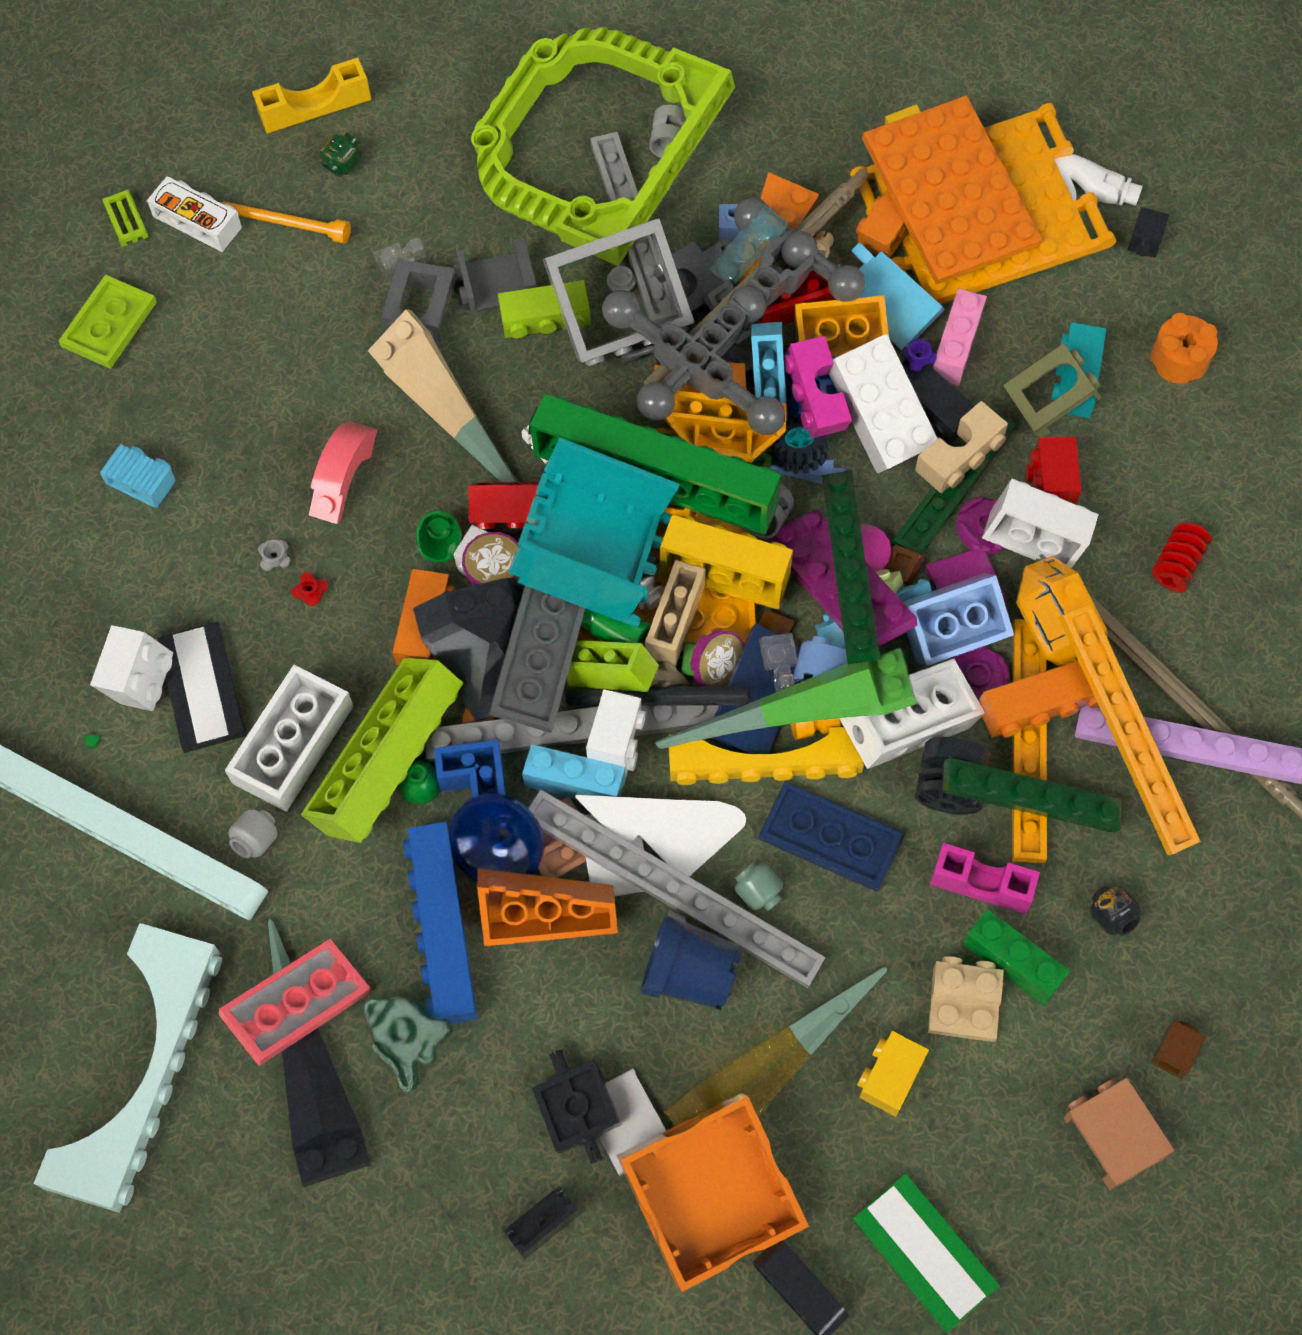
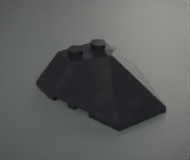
(471, 635)

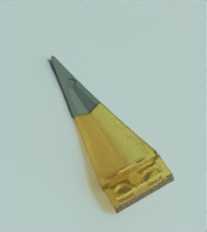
(772, 1063)

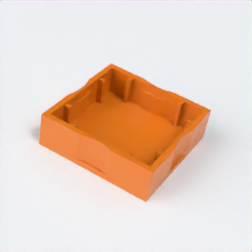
(712, 1191)

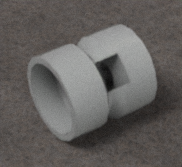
(666, 125)

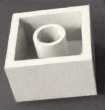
(132, 668)

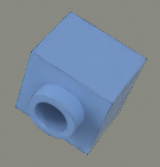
(727, 226)

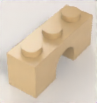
(946, 465)

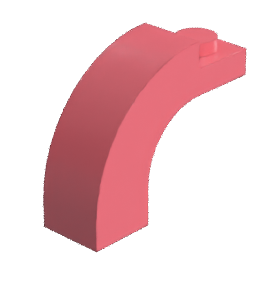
(337, 464)

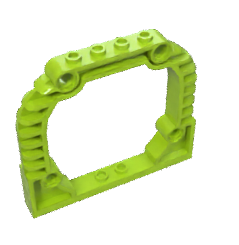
(682, 78)

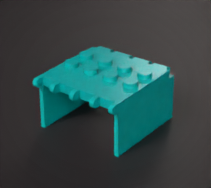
(593, 531)

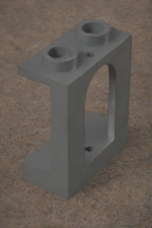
(425, 276)

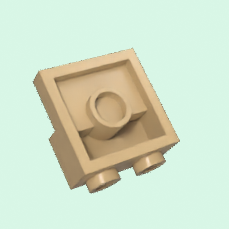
(965, 999)

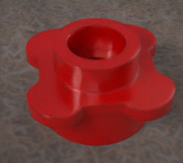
(309, 597)

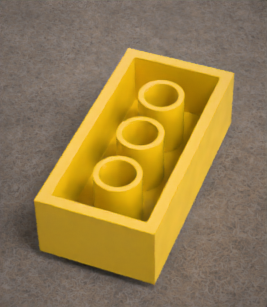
(731, 561)

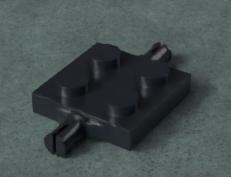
(576, 1106)

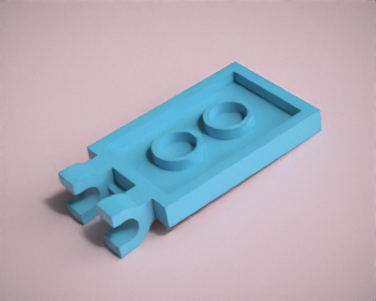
(907, 304)

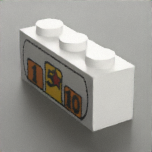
(194, 213)

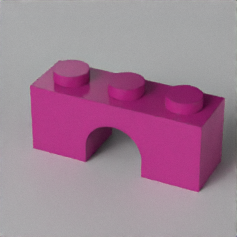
(821, 411)
(1004, 886)

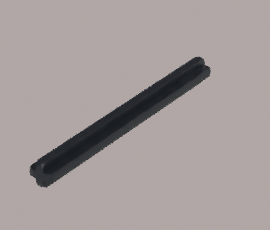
(667, 696)

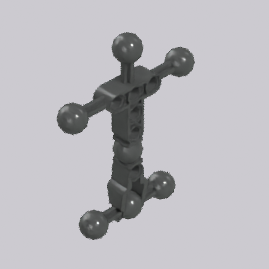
(744, 307)

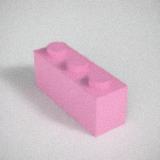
(959, 335)

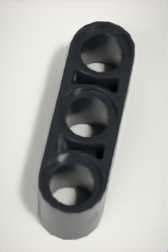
(800, 1289)

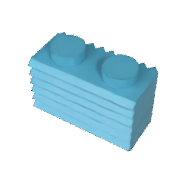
(138, 475)

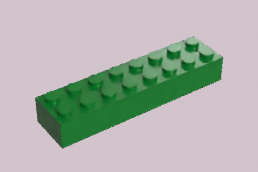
(706, 479)

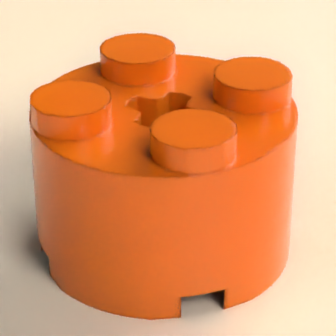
(1184, 348)

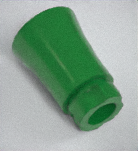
(612, 630)

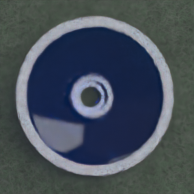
(479, 844)

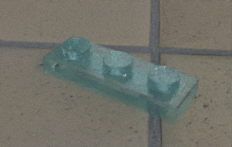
(748, 245)

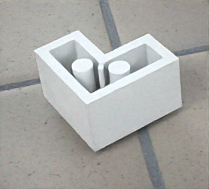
(614, 730)

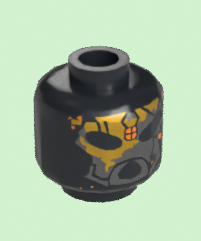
(1115, 910)

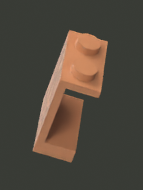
(1119, 1131)

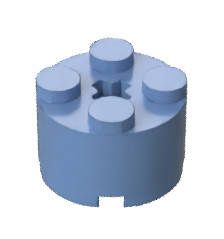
(818, 657)

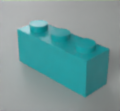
(1089, 343)

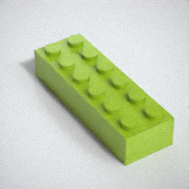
(382, 749)

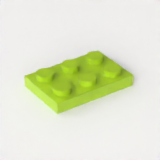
(107, 321)

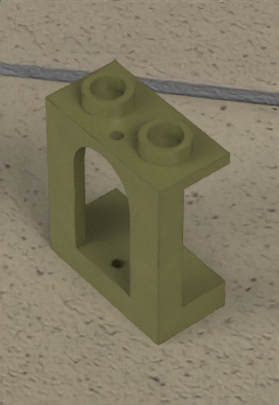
(1079, 393)

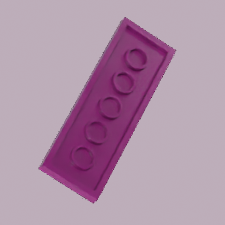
(815, 570)

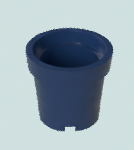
(690, 964)

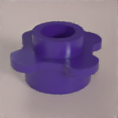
(919, 347)

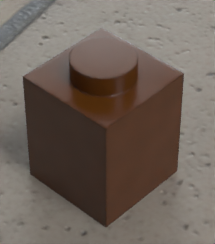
(1178, 1049)

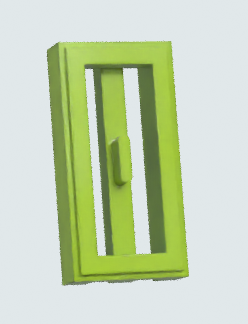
(132, 234)

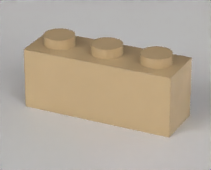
(675, 612)

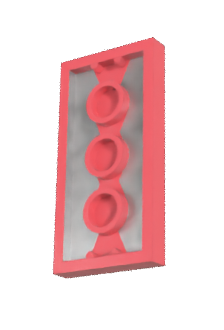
(294, 1002)

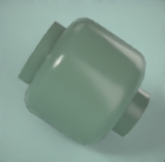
(758, 886)

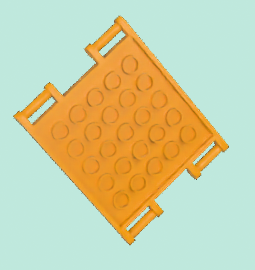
(1042, 193)

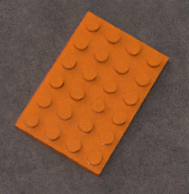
(951, 189)

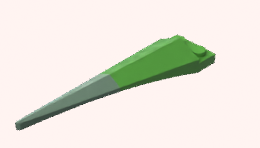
(839, 693)

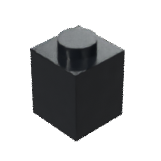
(1148, 232)

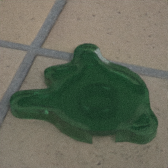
(404, 1036)

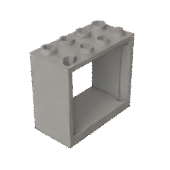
(623, 344)

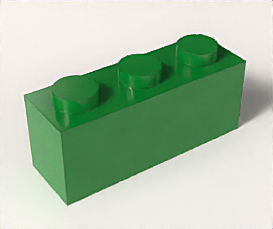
(1016, 955)

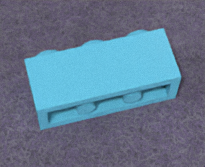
(769, 361)
(571, 774)

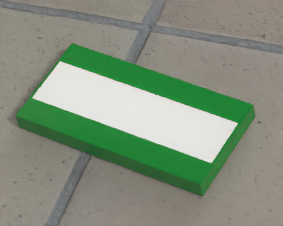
(925, 1253)

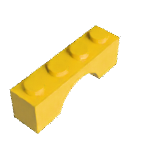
(341, 89)

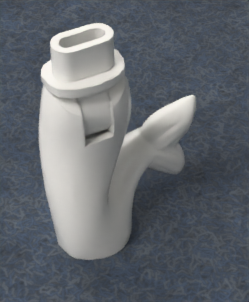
(1091, 177)

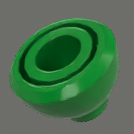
(420, 783)

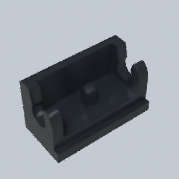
(541, 1222)

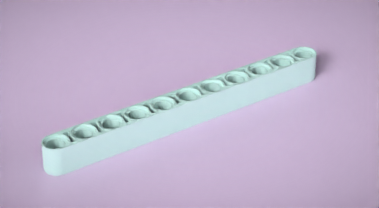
(130, 835)

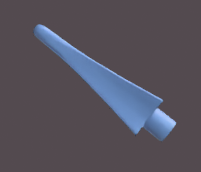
(815, 476)

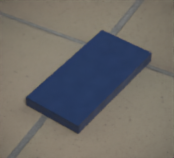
(751, 673)
(831, 836)

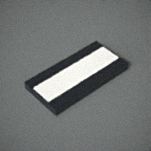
(202, 688)

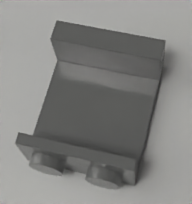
(494, 275)

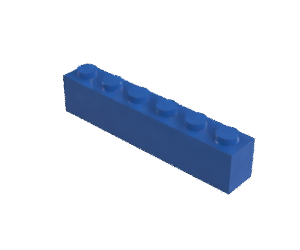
(441, 924)

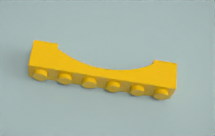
(707, 762)

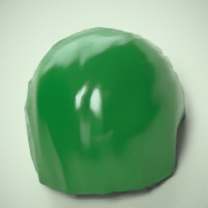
(438, 536)

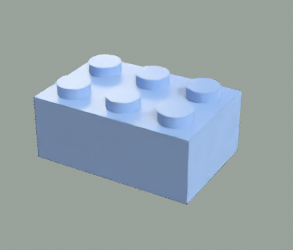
(958, 619)

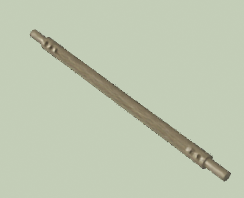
(811, 225)
(1184, 697)

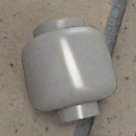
(252, 833)

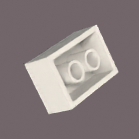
(1039, 524)

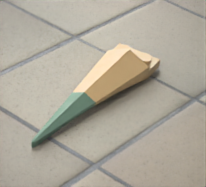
(419, 369)

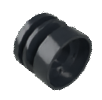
(931, 779)

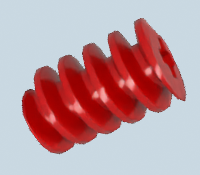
(1181, 556)

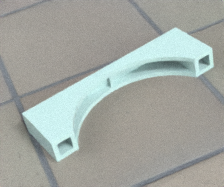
(105, 1163)

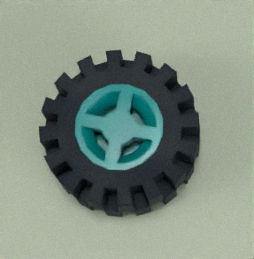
(798, 450)

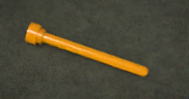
(337, 230)

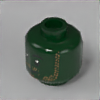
(340, 154)

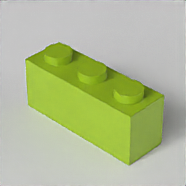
(538, 310)
(611, 666)

